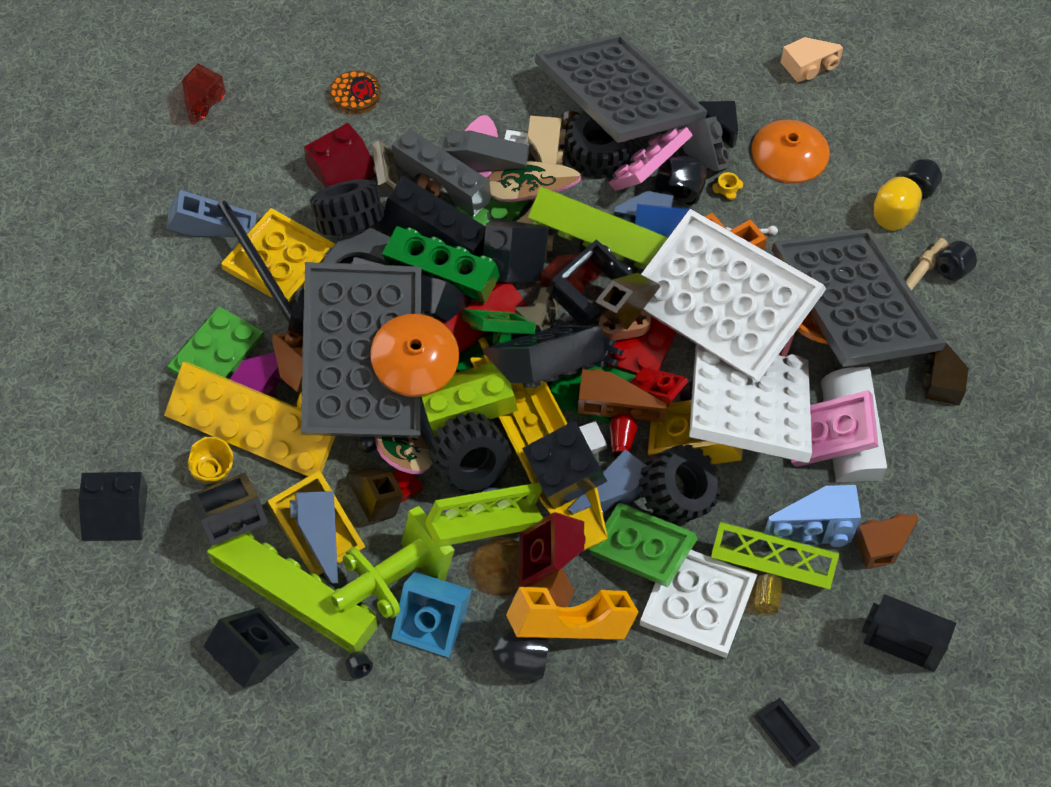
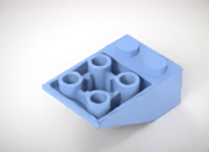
(819, 518)

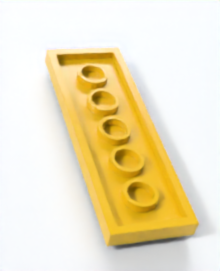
(246, 419)

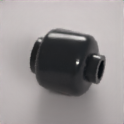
(925, 175)
(956, 258)

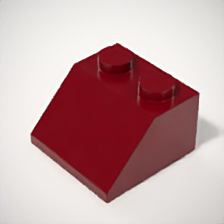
(339, 157)
(549, 547)

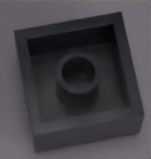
(564, 464)

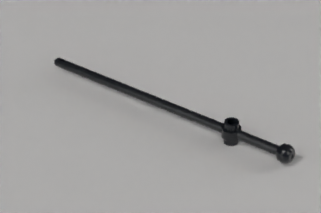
(365, 444)

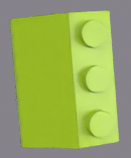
(473, 390)

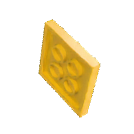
(284, 249)

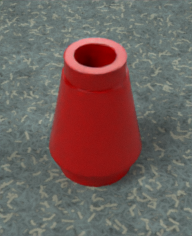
(622, 433)

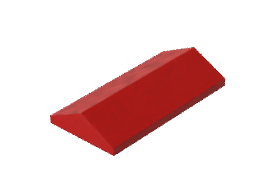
(502, 298)

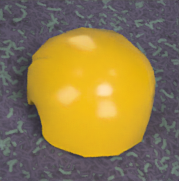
(206, 454)

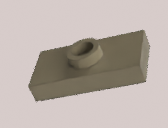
(385, 166)

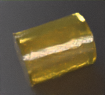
(768, 594)

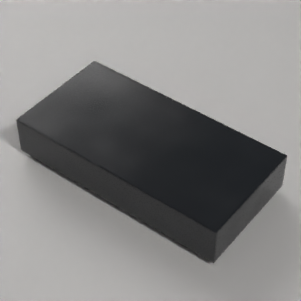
(787, 732)

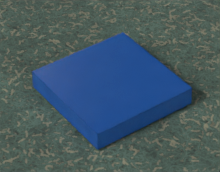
(659, 218)

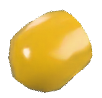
(897, 203)

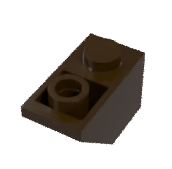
(626, 298)
(946, 377)
(376, 492)

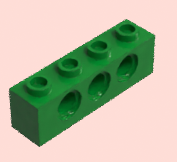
(476, 284)

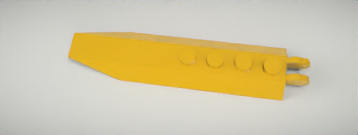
(537, 417)

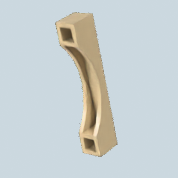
(545, 139)

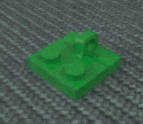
(498, 322)

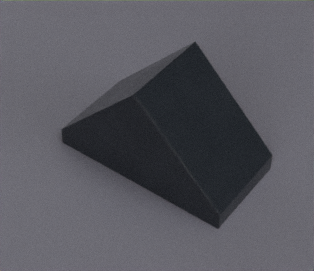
(727, 117)

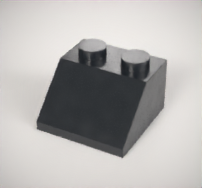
(516, 249)
(112, 506)
(249, 646)

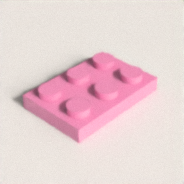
(649, 159)
(842, 427)

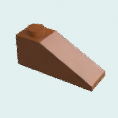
(610, 395)

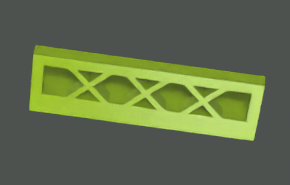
(485, 518)
(774, 565)

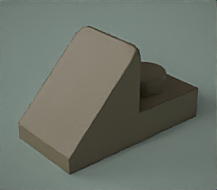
(542, 312)

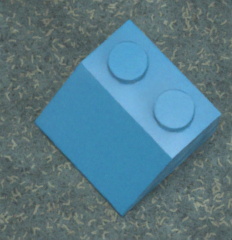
(431, 613)

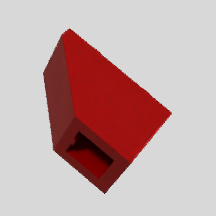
(660, 384)

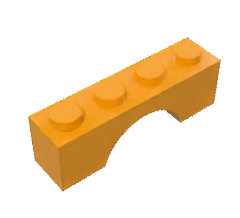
(602, 617)

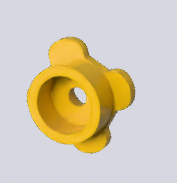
(728, 179)

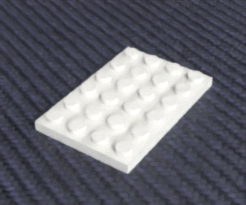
(728, 294)
(751, 414)

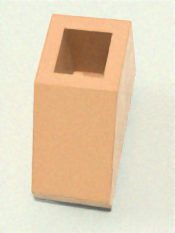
(809, 57)

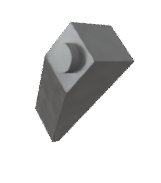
(485, 151)

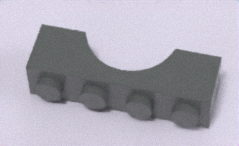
(464, 185)

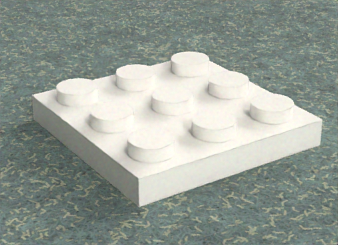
(701, 603)

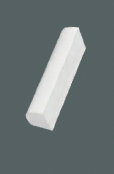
(866, 464)

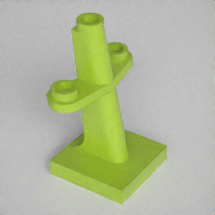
(417, 553)

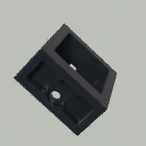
(570, 297)
(242, 508)
(908, 632)

